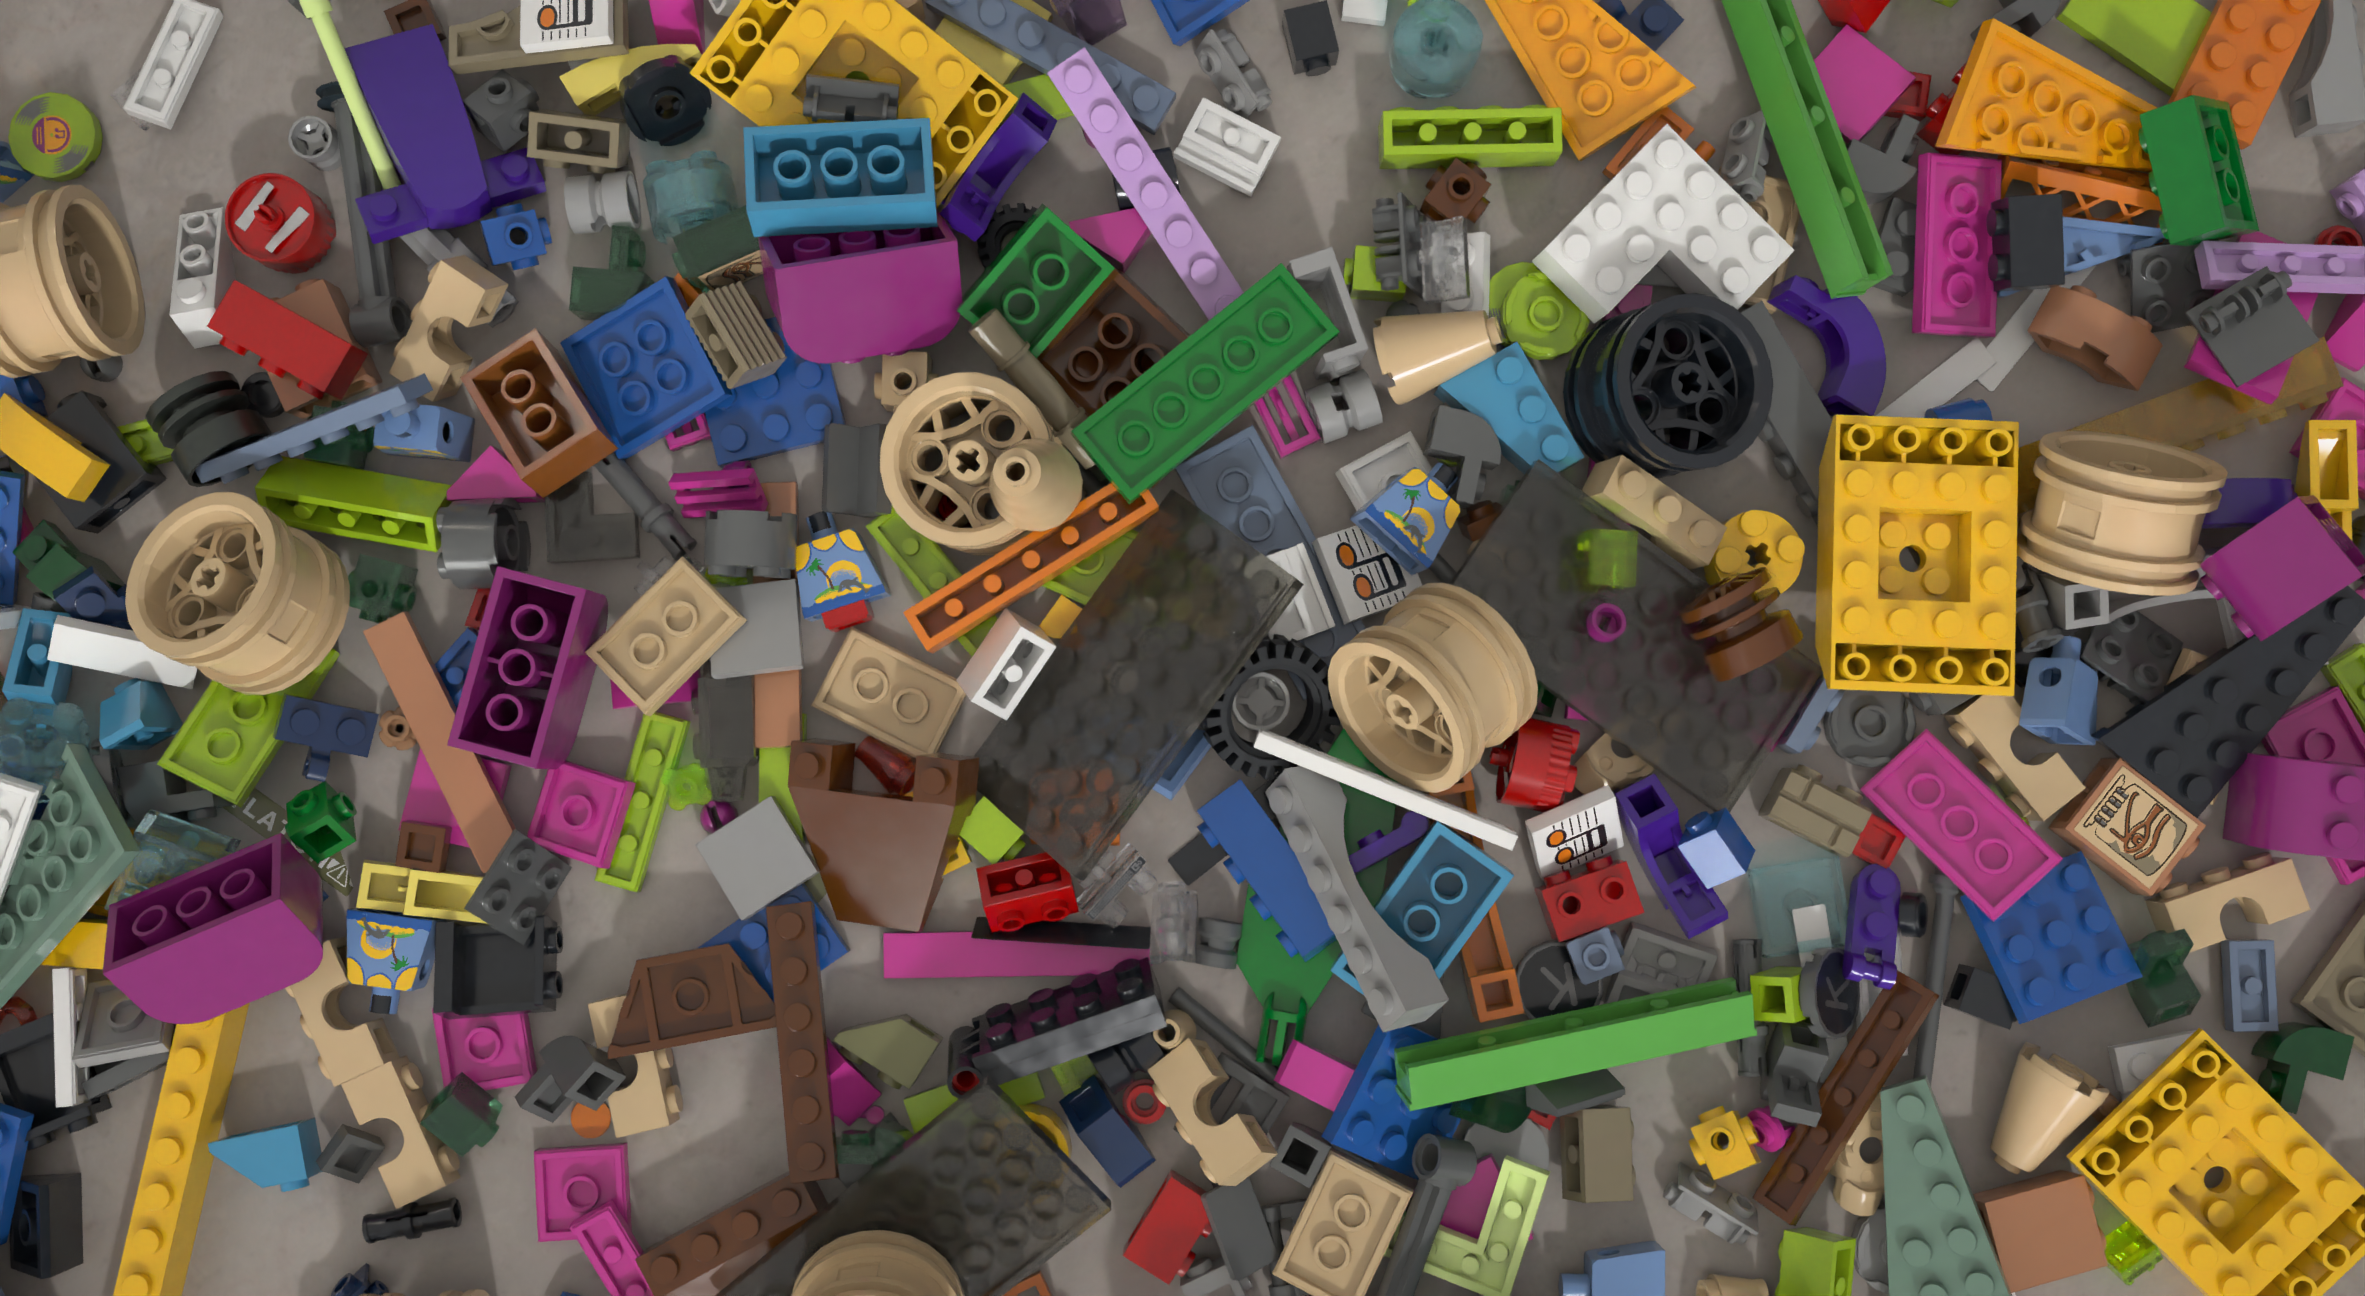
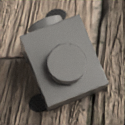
(1209, 1276)

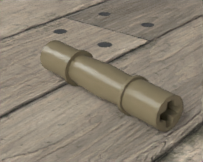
(1032, 378)

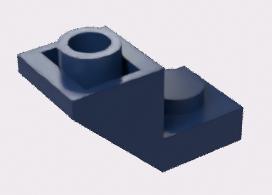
(1106, 1132)

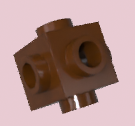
(1456, 192)

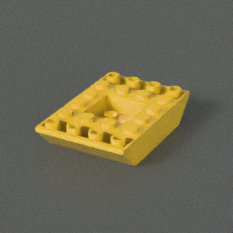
(772, 45)
(1954, 501)
(2285, 1207)

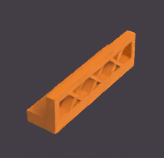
(2091, 180)

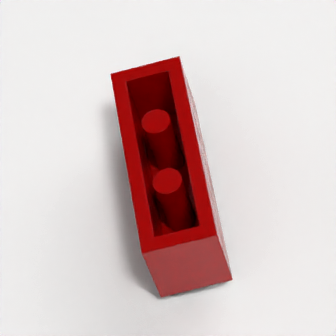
(286, 342)

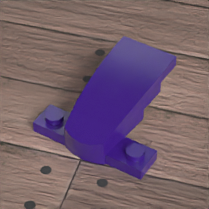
(430, 141)

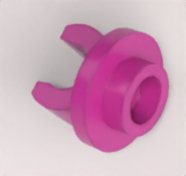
(1769, 1129)

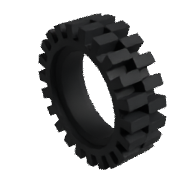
(1312, 729)

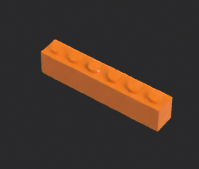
(1026, 566)

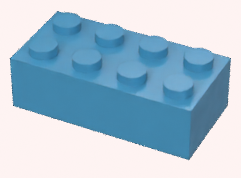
(839, 177)
(1438, 898)

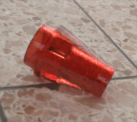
(889, 765)

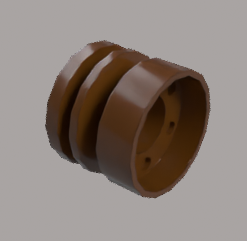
(1741, 625)

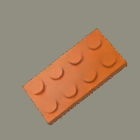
(2245, 57)

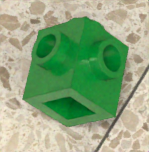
(321, 821)

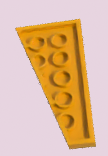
(1588, 68)
(2041, 106)

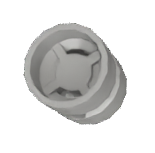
(607, 201)
(1359, 405)
(1261, 702)

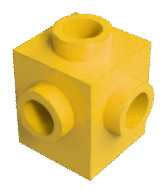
(1741, 1137)

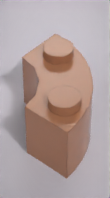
(2095, 336)

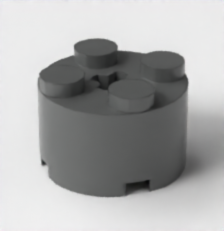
(479, 538)
(750, 541)

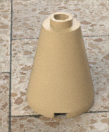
(1432, 348)
(1036, 484)
(2042, 1108)

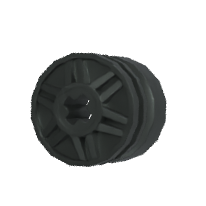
(204, 420)

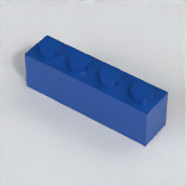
(1270, 868)

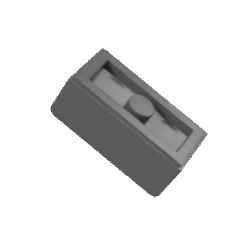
(1573, 1093)

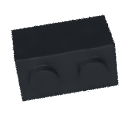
(2026, 242)

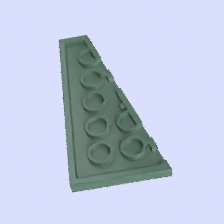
(61, 868)
(1931, 1215)

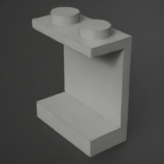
(1323, 272)

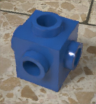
(498, 242)

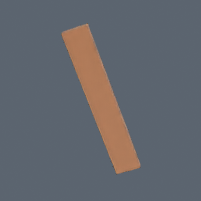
(779, 693)
(431, 718)

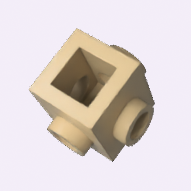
(899, 371)

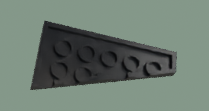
(2225, 706)

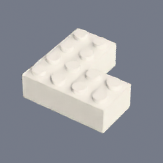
(1666, 213)

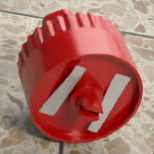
(279, 223)
(1536, 765)

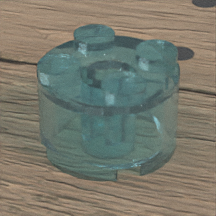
(1441, 71)
(687, 193)
(36, 737)

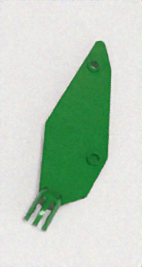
(1287, 984)

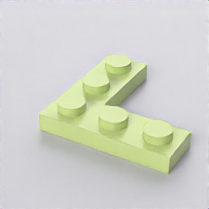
(1494, 1259)

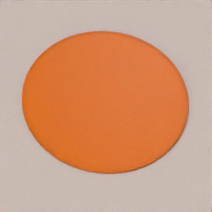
(589, 1122)

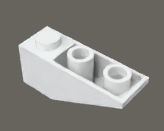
(201, 274)

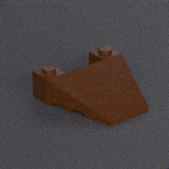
(877, 849)

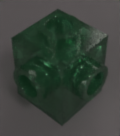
(347, 451)
(381, 588)

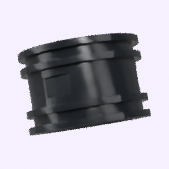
(1703, 392)

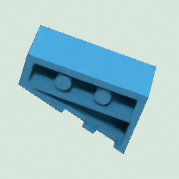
(1517, 408)

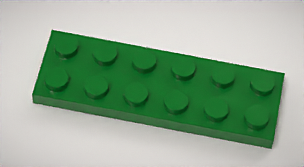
(1205, 383)

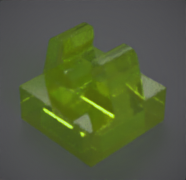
(2130, 1253)

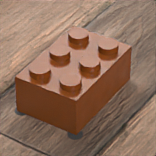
(538, 413)

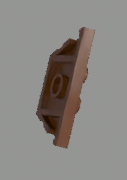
(690, 1000)

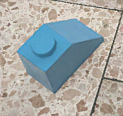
(28, 670)
(137, 716)
(273, 1154)

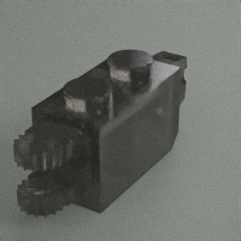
(725, 732)

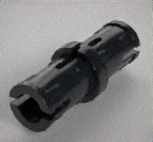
(412, 1220)

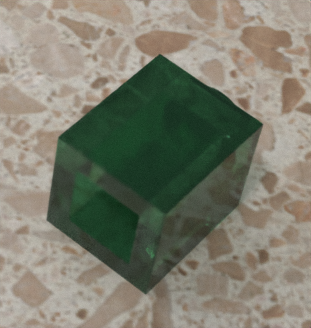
(462, 1115)

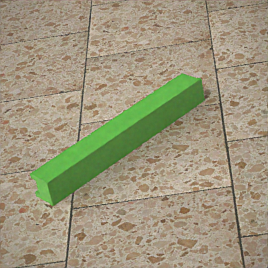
(1809, 145)
(1572, 1043)

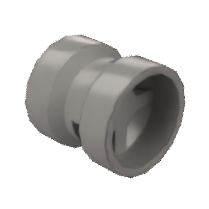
(309, 136)

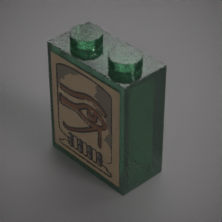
(719, 252)

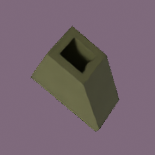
(893, 1045)

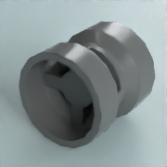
(1217, 942)

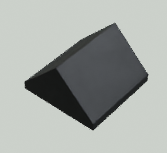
(47, 1225)

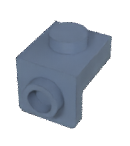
(1596, 955)

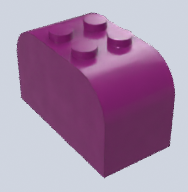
(863, 290)
(2283, 567)
(529, 671)
(2298, 806)
(218, 934)

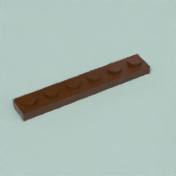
(802, 1043)
(1845, 1098)

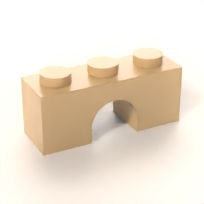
(456, 291)
(1646, 502)
(2031, 788)
(2263, 887)
(343, 1047)
(1186, 1084)
(396, 1094)
(651, 1098)

